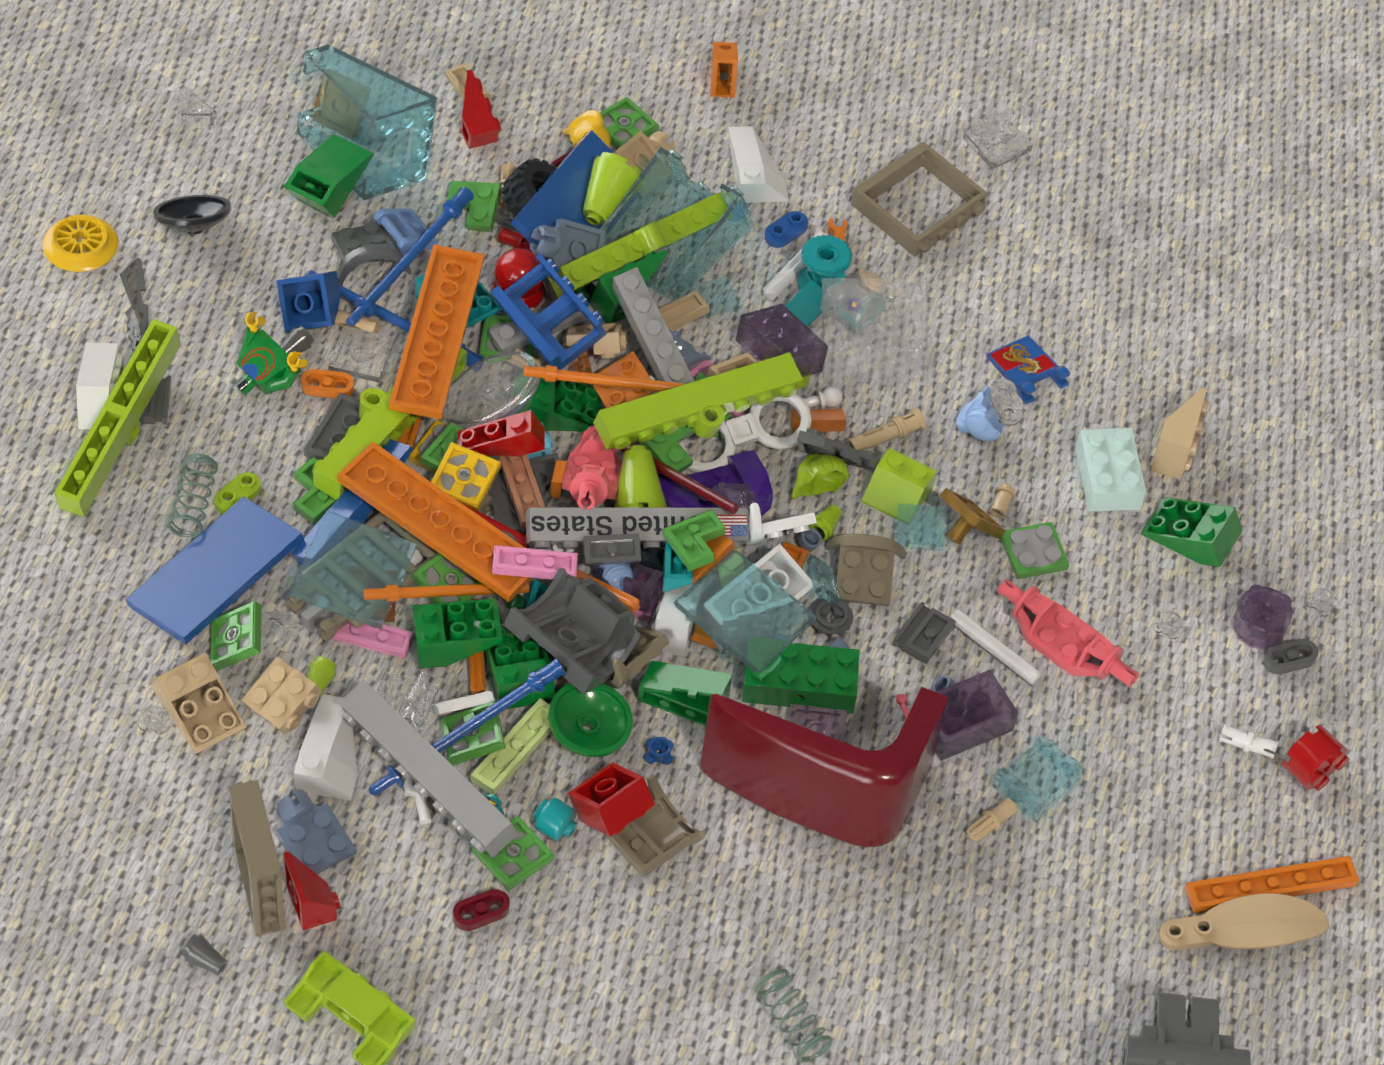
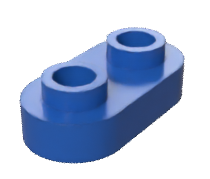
(787, 229)

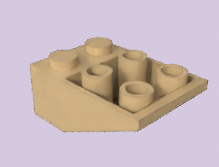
(1178, 437)
(198, 703)

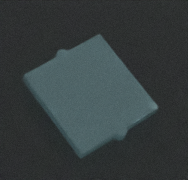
(718, 296)
(921, 527)

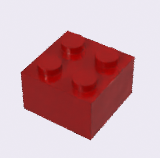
(611, 799)

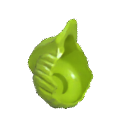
(819, 475)

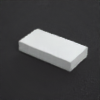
(463, 702)

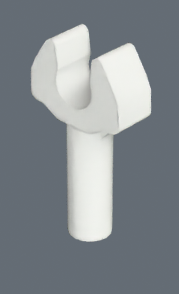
(421, 803)

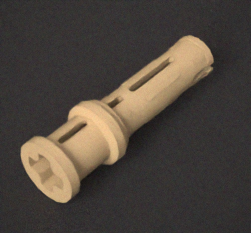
(897, 427)

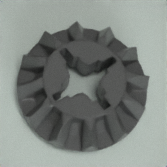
(842, 614)

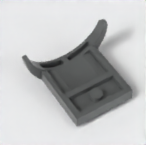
(362, 245)

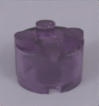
(1262, 617)

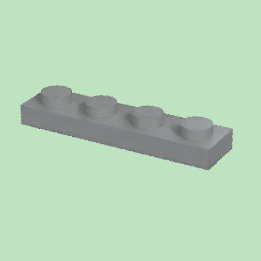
(509, 337)

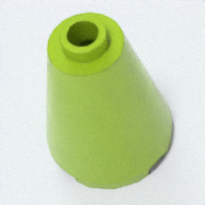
(607, 186)
(639, 481)

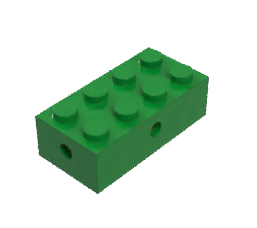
(807, 678)

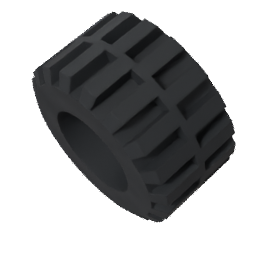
(524, 183)

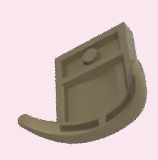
(865, 567)
(647, 647)
(657, 834)

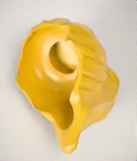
(584, 123)

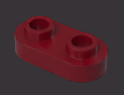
(479, 908)

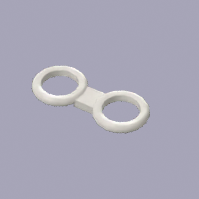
(747, 430)

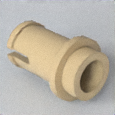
(1004, 495)

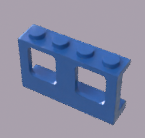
(538, 327)

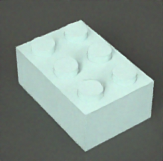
(1110, 469)

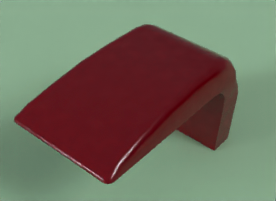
(818, 779)

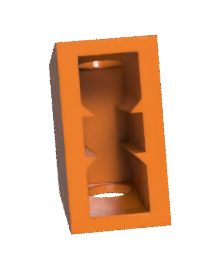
(724, 60)

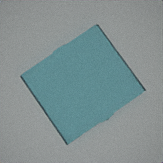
(345, 562)
(745, 611)

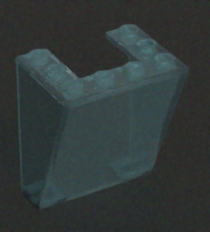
(374, 113)
(664, 190)

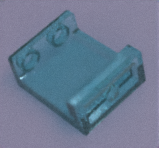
(1038, 778)

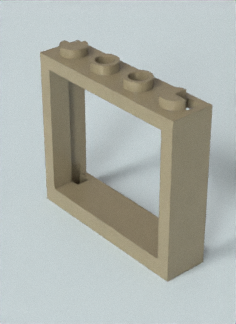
(919, 156)
(257, 857)

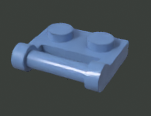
(406, 223)

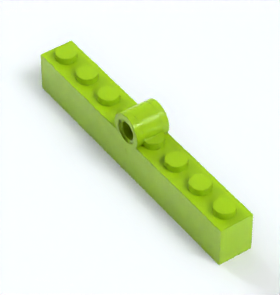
(642, 241)
(698, 403)
(118, 419)
(376, 425)

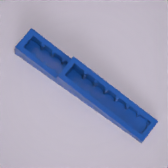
(350, 504)

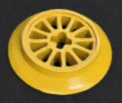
(61, 245)

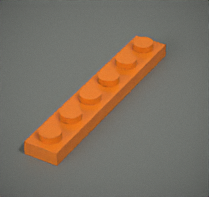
(1286, 880)

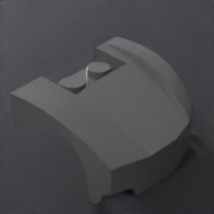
(579, 627)

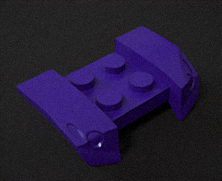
(742, 469)

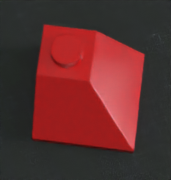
(309, 894)

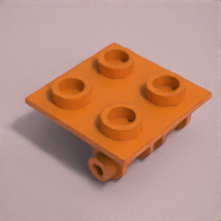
(625, 367)

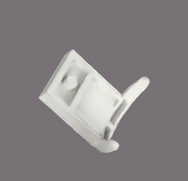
(759, 531)

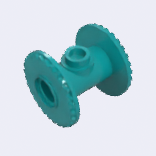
(824, 259)

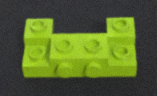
(356, 1004)

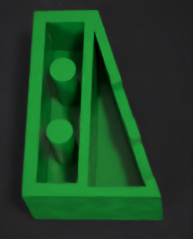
(682, 689)

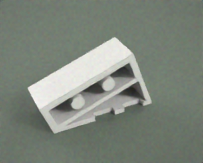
(96, 380)
(673, 622)

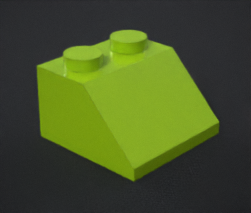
(898, 482)

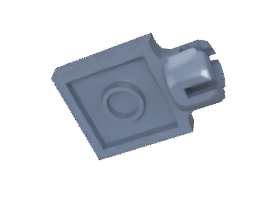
(566, 241)
(312, 832)

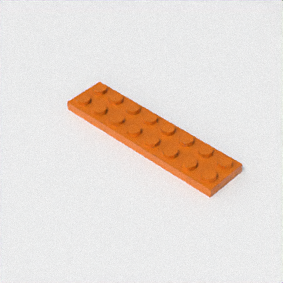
(436, 332)
(431, 516)

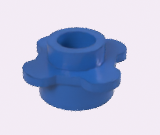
(656, 744)

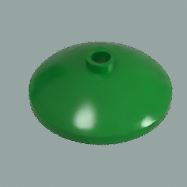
(599, 709)

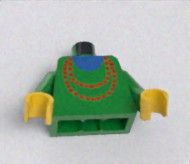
(265, 361)

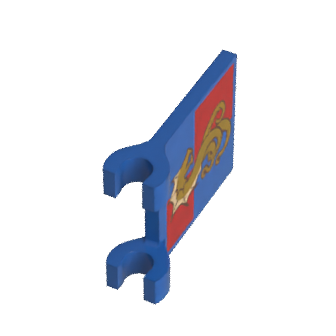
(1025, 365)

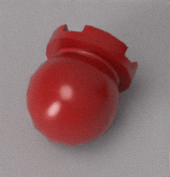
(513, 266)

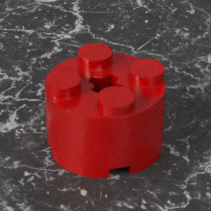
(1316, 758)

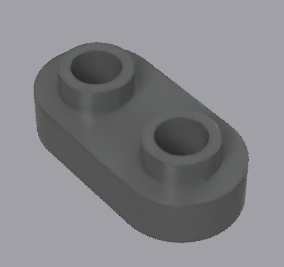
(1288, 655)

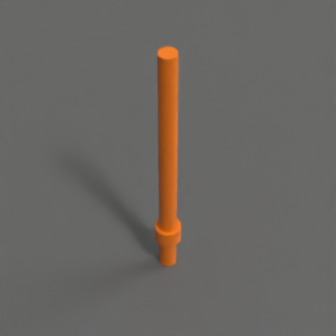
(552, 374)
(393, 593)

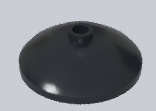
(192, 212)

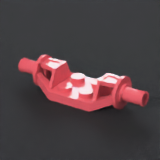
(592, 471)
(1065, 637)

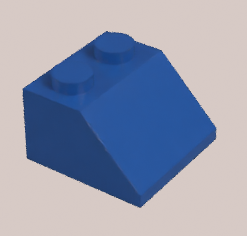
(309, 300)

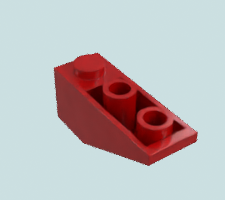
(477, 120)
(506, 436)

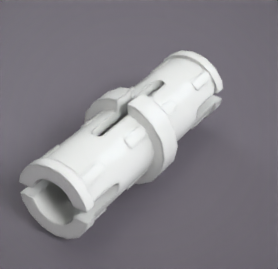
(1248, 741)

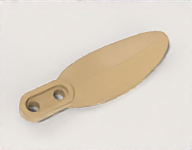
(1248, 923)

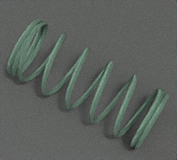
(187, 517)
(778, 985)

